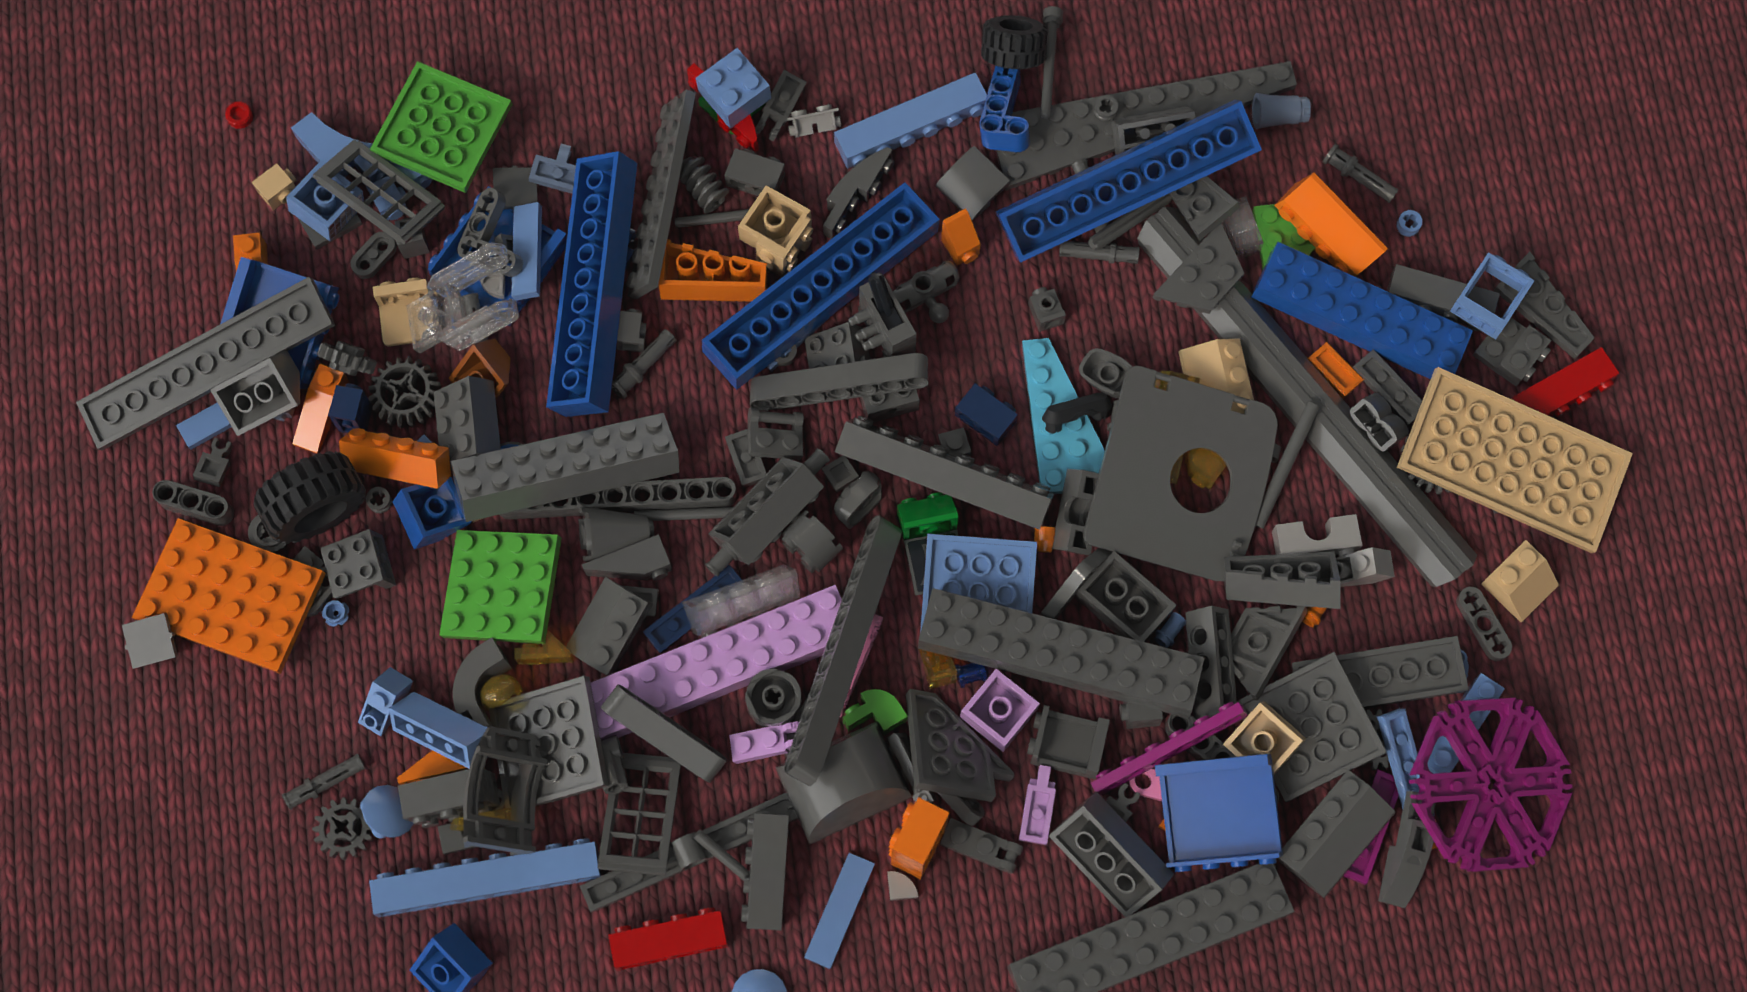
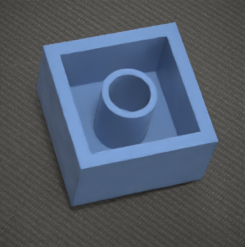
(733, 88)

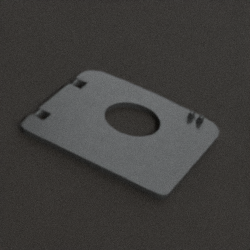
(1133, 493)

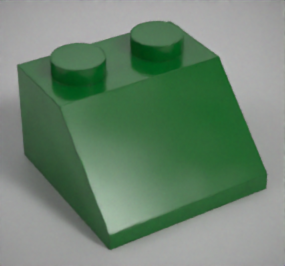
(927, 515)

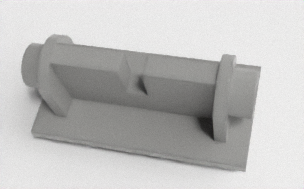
(803, 122)

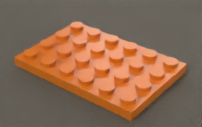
(230, 595)

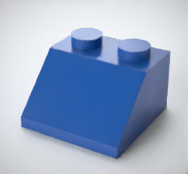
(430, 512)
(450, 962)

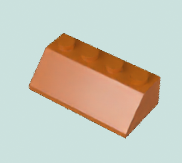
(1329, 225)

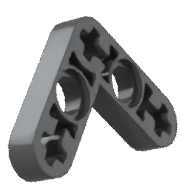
(478, 239)
(1074, 582)

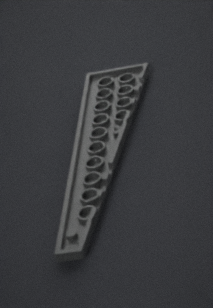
(1078, 135)

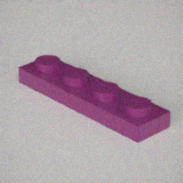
(1361, 869)

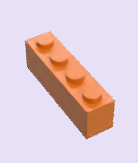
(397, 458)

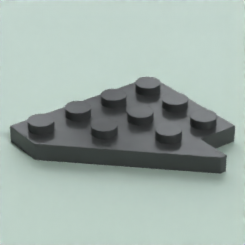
(948, 753)

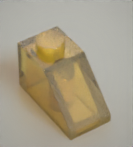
(1204, 466)

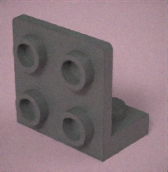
(357, 563)

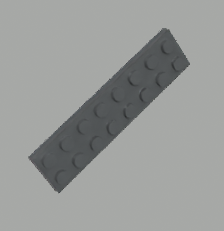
(661, 195)

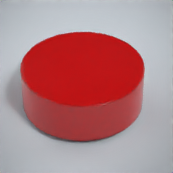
(239, 115)

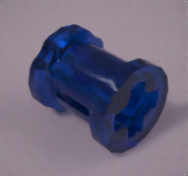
(970, 673)

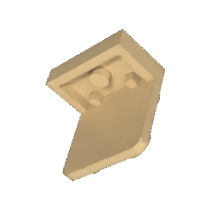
(784, 259)
(392, 304)

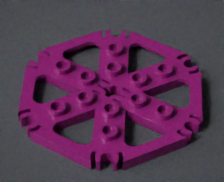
(1510, 782)

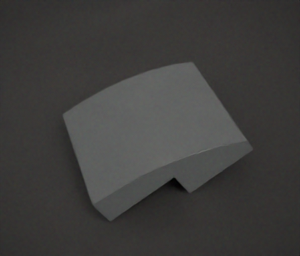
(972, 183)

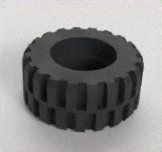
(309, 497)

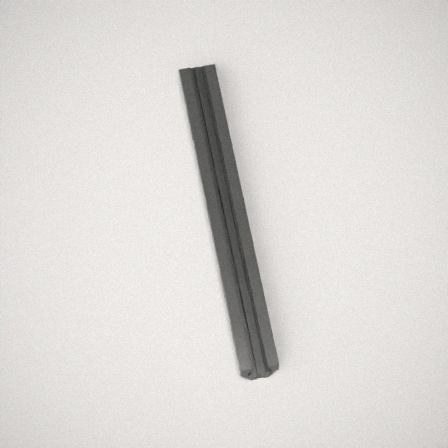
(1293, 380)

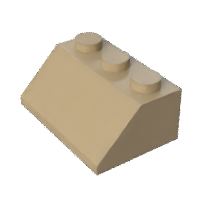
(1219, 366)

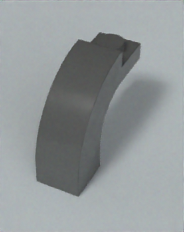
(476, 669)

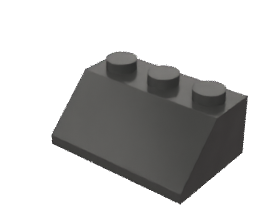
(259, 392)
(608, 626)

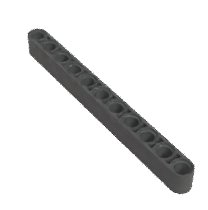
(842, 651)

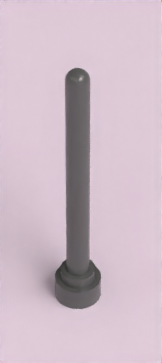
(1052, 19)

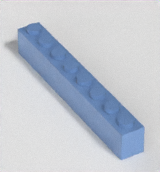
(484, 879)

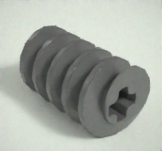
(701, 184)

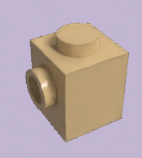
(275, 185)

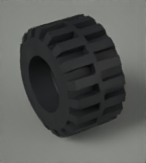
(1014, 42)

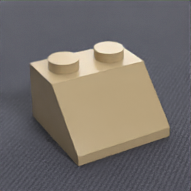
(1522, 581)

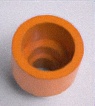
(1044, 539)

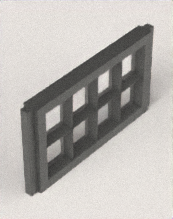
(341, 161)
(633, 863)

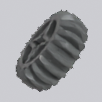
(411, 374)

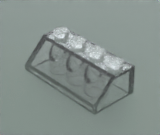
(741, 600)

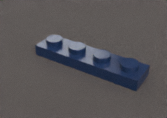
(675, 622)

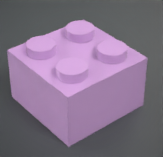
(999, 710)

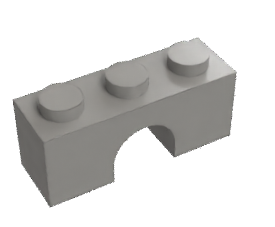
(1341, 537)

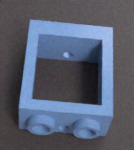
(1478, 315)

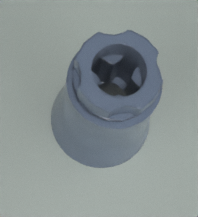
(1279, 110)

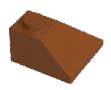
(485, 361)

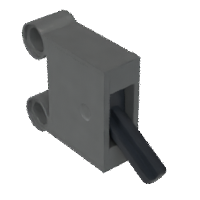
(883, 318)

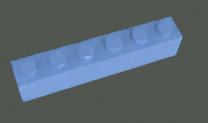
(912, 120)

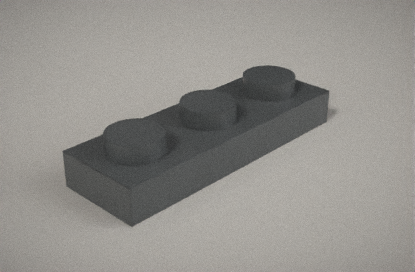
(1388, 384)

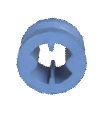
(1409, 214)

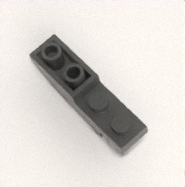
(856, 185)
(1408, 858)

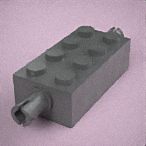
(766, 511)

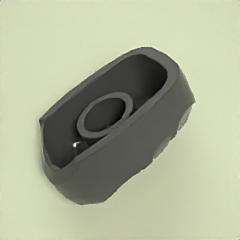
(1104, 371)
(858, 499)

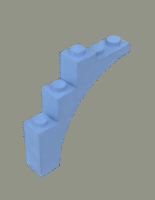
(325, 143)

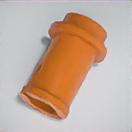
(1313, 616)

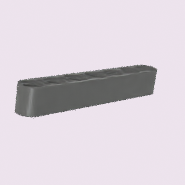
(839, 382)

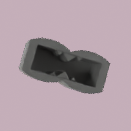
(1376, 418)

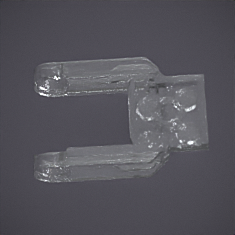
(441, 312)

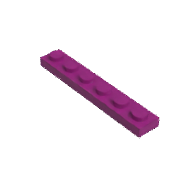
(1159, 753)

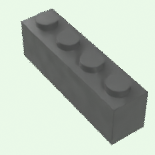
(1437, 292)
(767, 871)

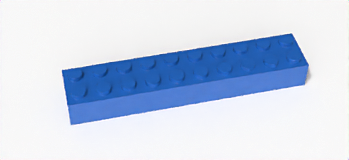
(1128, 180)
(592, 285)
(819, 286)

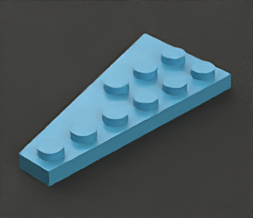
(1077, 442)

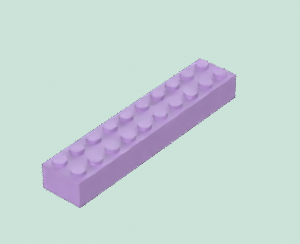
(724, 659)

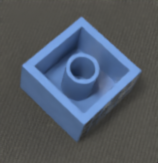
(319, 206)

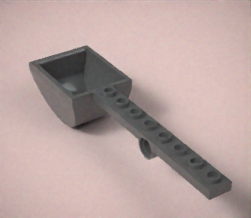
(853, 786)

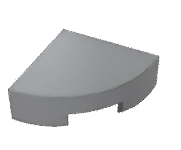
(494, 285)
(900, 886)

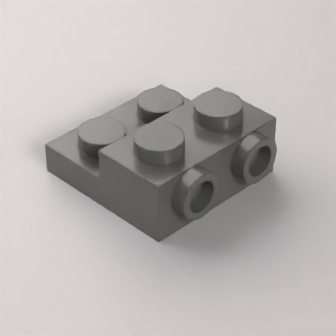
(1514, 351)

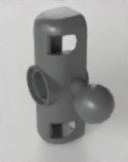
(935, 281)

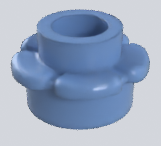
(330, 608)

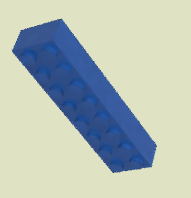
(1360, 312)

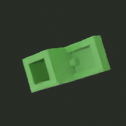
(879, 706)

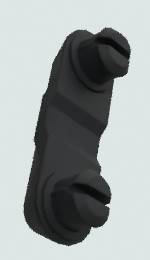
(1094, 405)

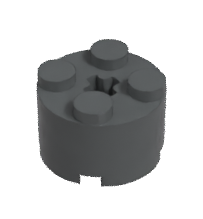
(811, 542)
(782, 686)

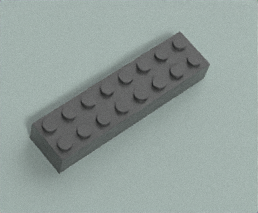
(565, 467)
(945, 472)

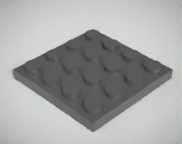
(1331, 717)
(568, 735)

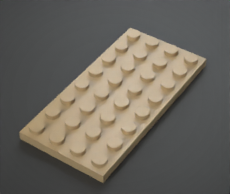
(1514, 460)

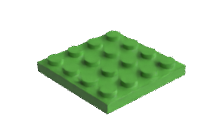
(441, 127)
(500, 586)

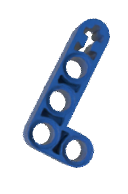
(997, 125)

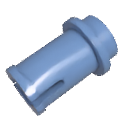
(1167, 634)

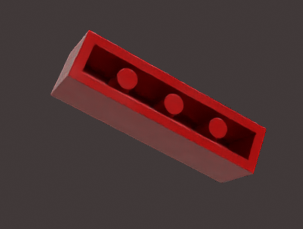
(1570, 385)
(667, 940)

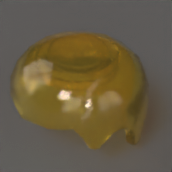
(499, 690)

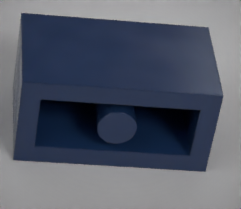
(350, 408)
(986, 414)

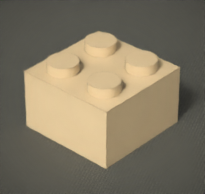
(773, 217)
(1265, 733)

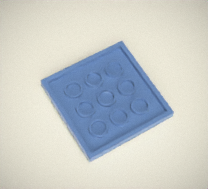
(981, 569)

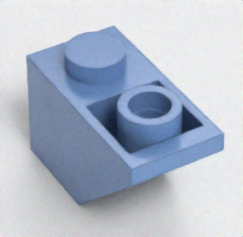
(383, 693)

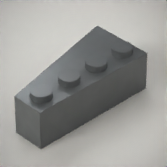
(1284, 579)

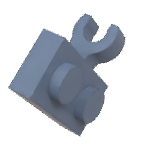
(554, 173)

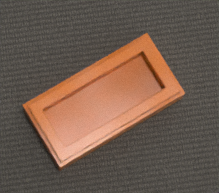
(1335, 370)

